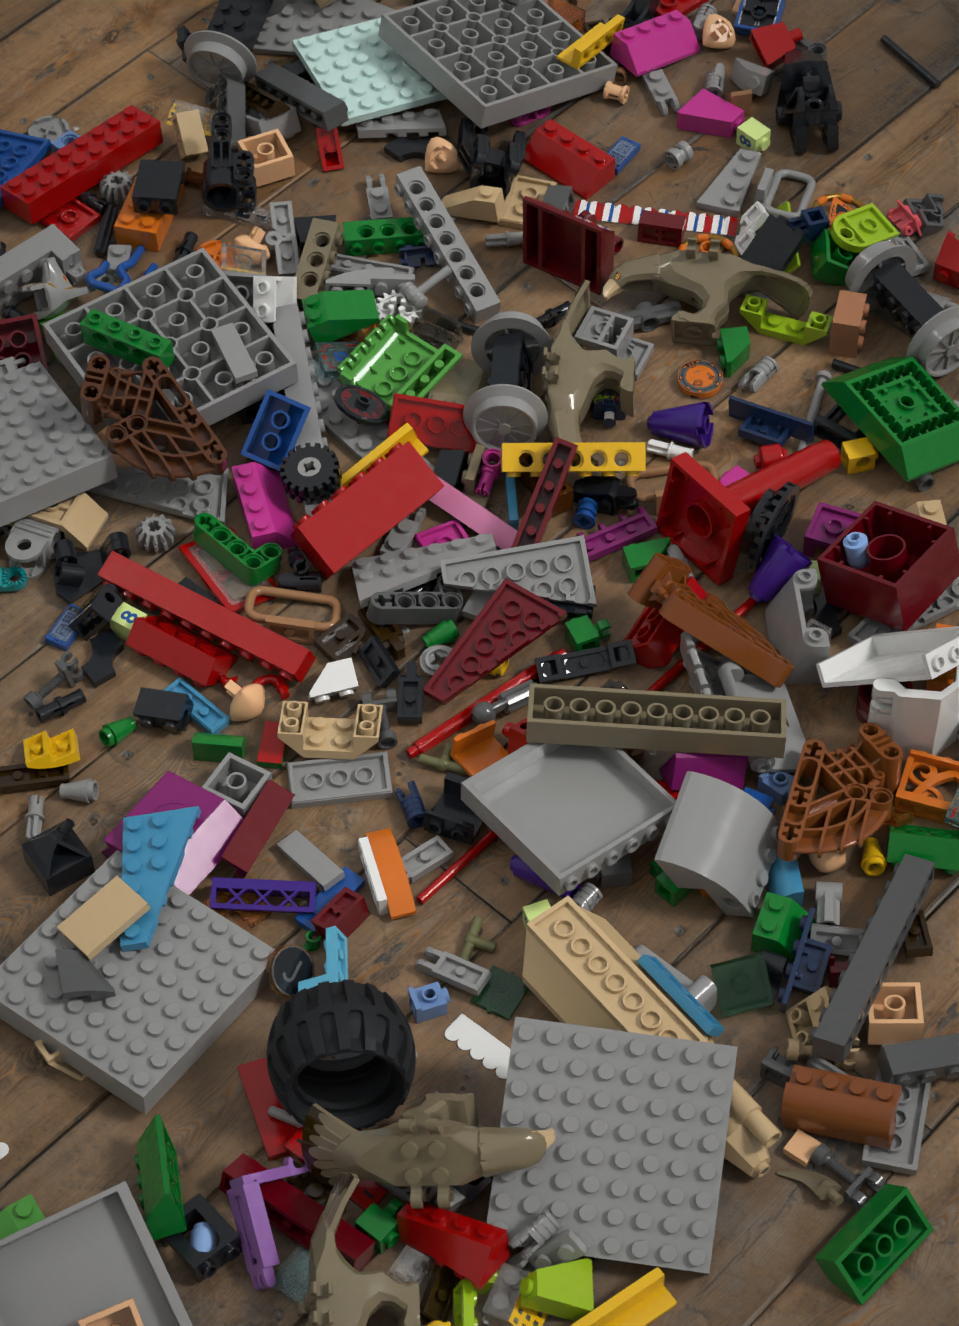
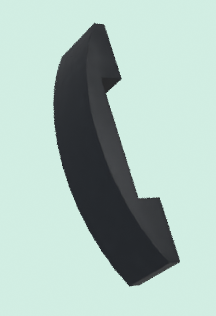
(585, 662)

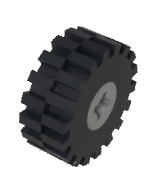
(319, 481)

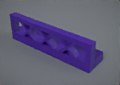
(264, 889)

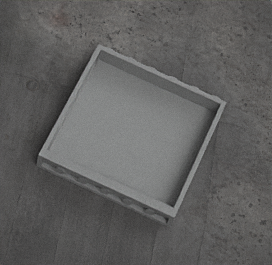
(569, 808)
(84, 1264)

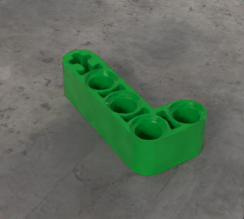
(232, 552)

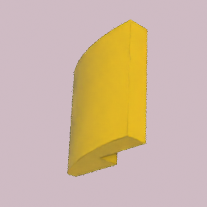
(52, 752)

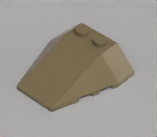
(460, 383)

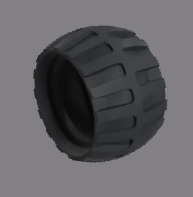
(336, 1021)

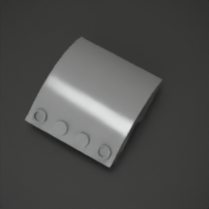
(719, 843)

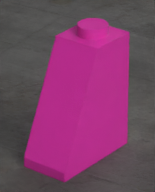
(710, 115)

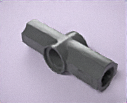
(650, 316)

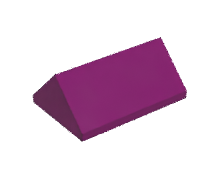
(723, 767)

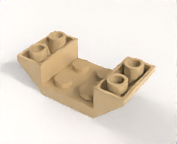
(76, 517)
(329, 736)

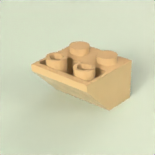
(806, 1015)

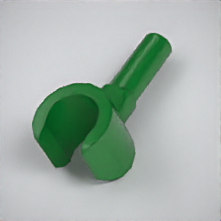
(311, 945)

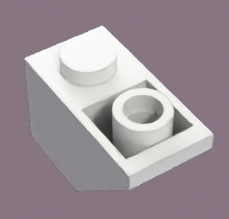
(335, 679)

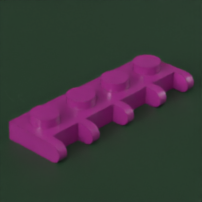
(619, 535)

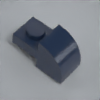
(811, 221)

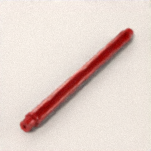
(464, 717)

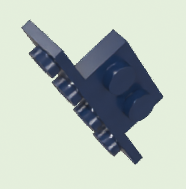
(768, 425)
(809, 964)

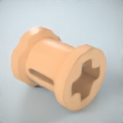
(616, 92)

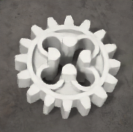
(388, 305)

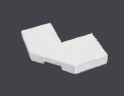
(750, 222)

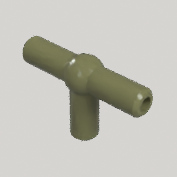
(442, 763)
(472, 940)

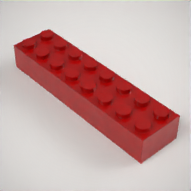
(81, 164)

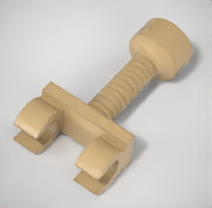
(795, 1050)

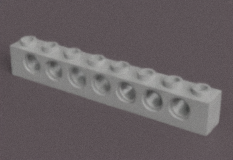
(419, 196)

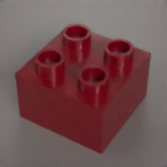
(907, 567)

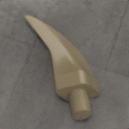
(821, 1185)

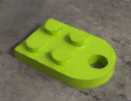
(862, 227)

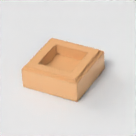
(801, 1147)

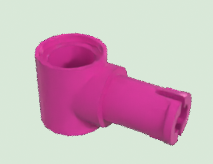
(488, 472)

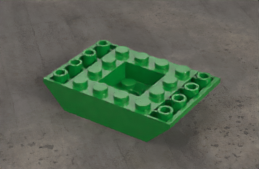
(910, 437)

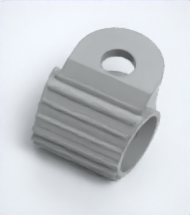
(30, 542)

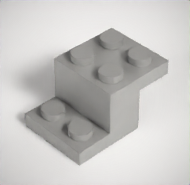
(614, 332)

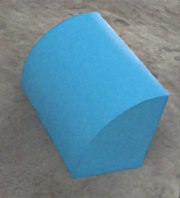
(786, 880)

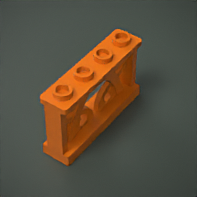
(920, 801)

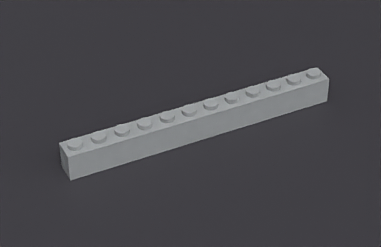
(293, 338)

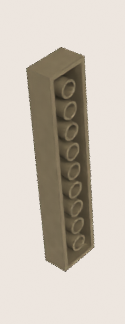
(656, 720)

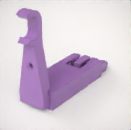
(253, 1222)

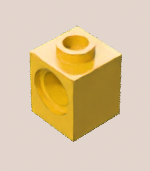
(858, 455)

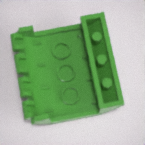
(396, 362)

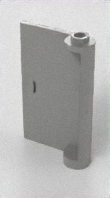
(746, 685)

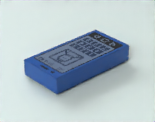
(623, 152)
(61, 634)

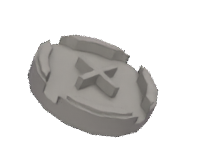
(48, 128)

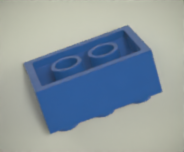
(275, 429)

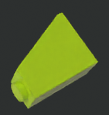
(560, 1290)

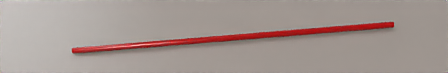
(485, 841)

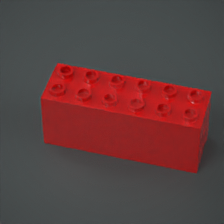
(365, 509)

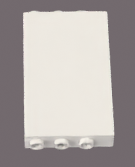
(893, 656)

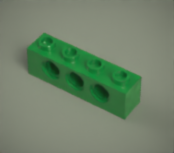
(380, 236)
(124, 339)

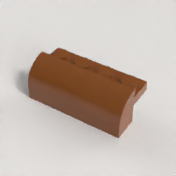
(841, 1106)

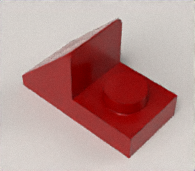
(329, 149)

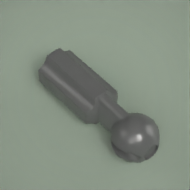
(507, 702)

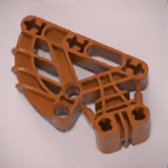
(665, 588)
(858, 790)

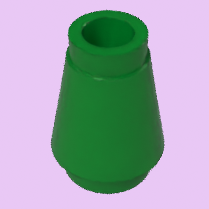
(441, 634)
(117, 731)

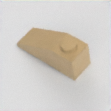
(476, 203)

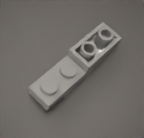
(376, 279)

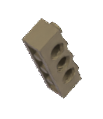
(320, 232)

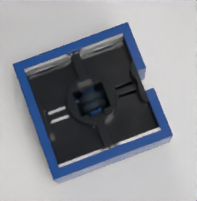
(757, 14)

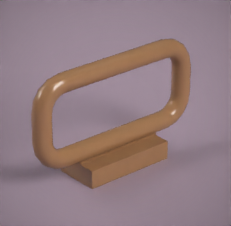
(656, 496)
(291, 628)

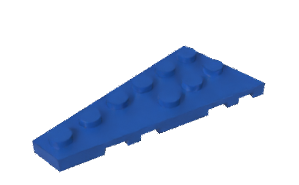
(19, 153)

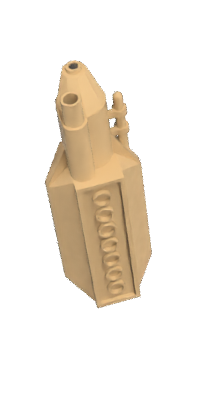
(594, 980)

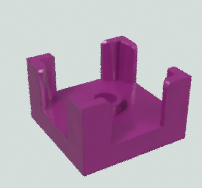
(826, 527)

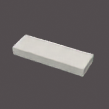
(372, 875)

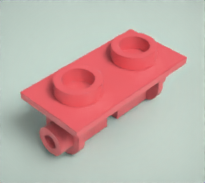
(904, 219)

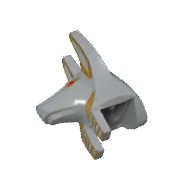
(54, 291)

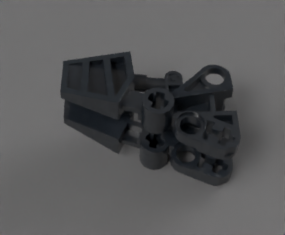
(808, 104)

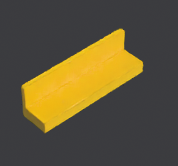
(591, 43)
(402, 435)
(634, 1305)

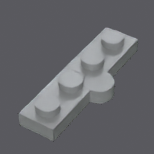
(283, 238)

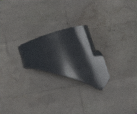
(77, 571)

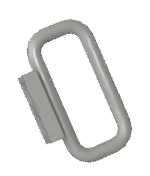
(768, 187)

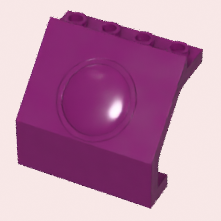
(211, 831)

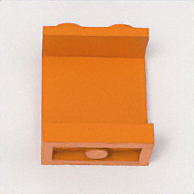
(477, 748)

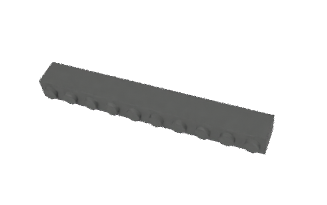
(872, 959)

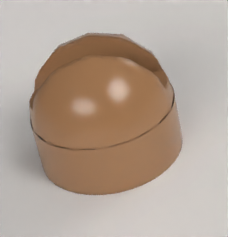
(620, 76)

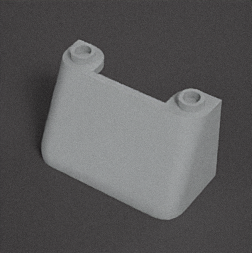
(788, 628)

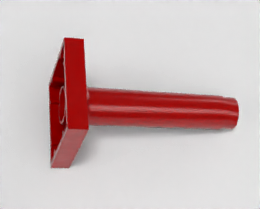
(711, 518)

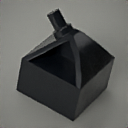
(58, 857)

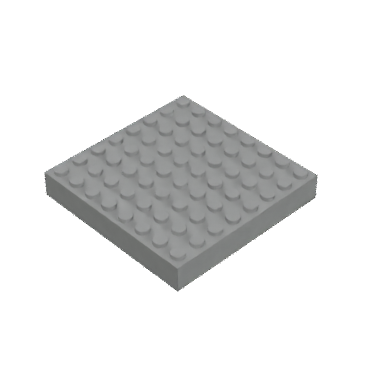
(493, 55)
(183, 306)
(44, 446)
(167, 996)
(633, 1142)

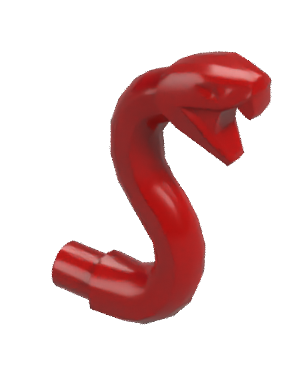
(277, 681)

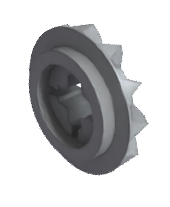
(427, 658)

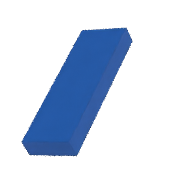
(351, 881)

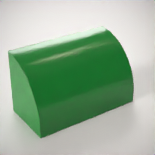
(216, 746)

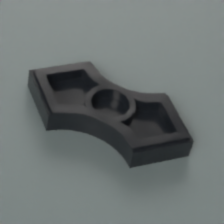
(404, 149)
(827, 613)
(105, 649)

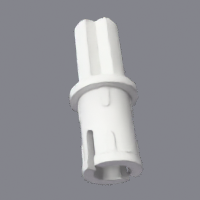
(668, 450)

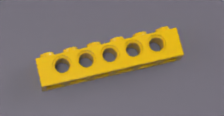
(634, 452)

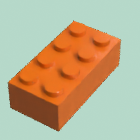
(142, 228)

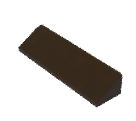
(263, 101)

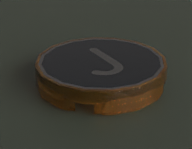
(287, 967)

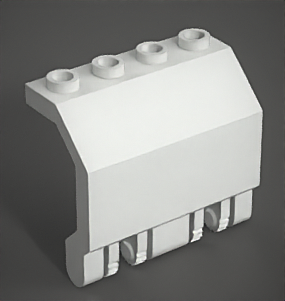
(916, 717)

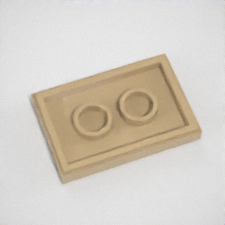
(521, 187)
(103, 917)

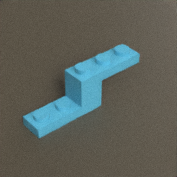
(336, 960)

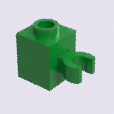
(584, 635)
(665, 887)
(381, 1224)

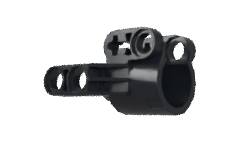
(489, 165)
(223, 171)

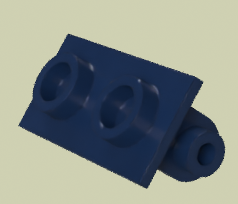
(411, 255)

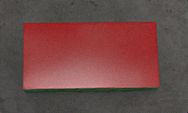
(271, 748)

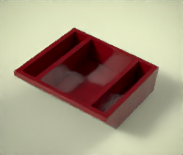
(567, 245)

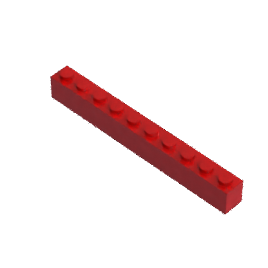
(207, 617)

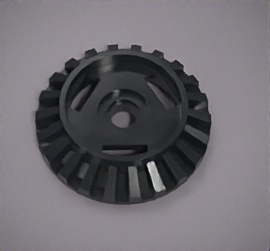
(769, 518)

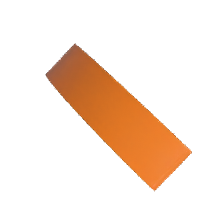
(392, 873)

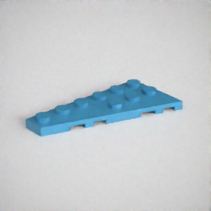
(150, 864)

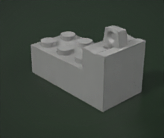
(24, 264)

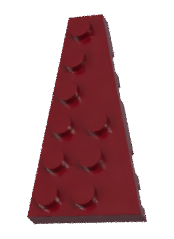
(499, 631)

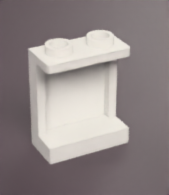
(272, 293)

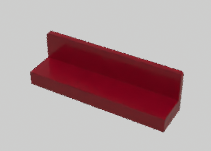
(257, 827)

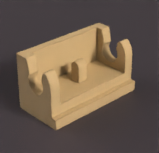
(189, 134)

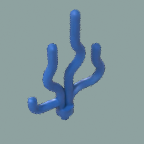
(121, 271)

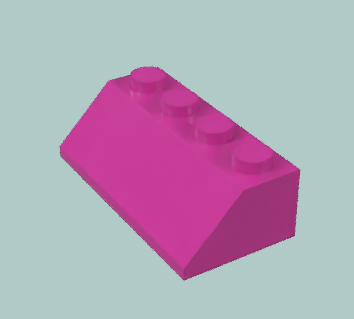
(655, 43)
(263, 505)

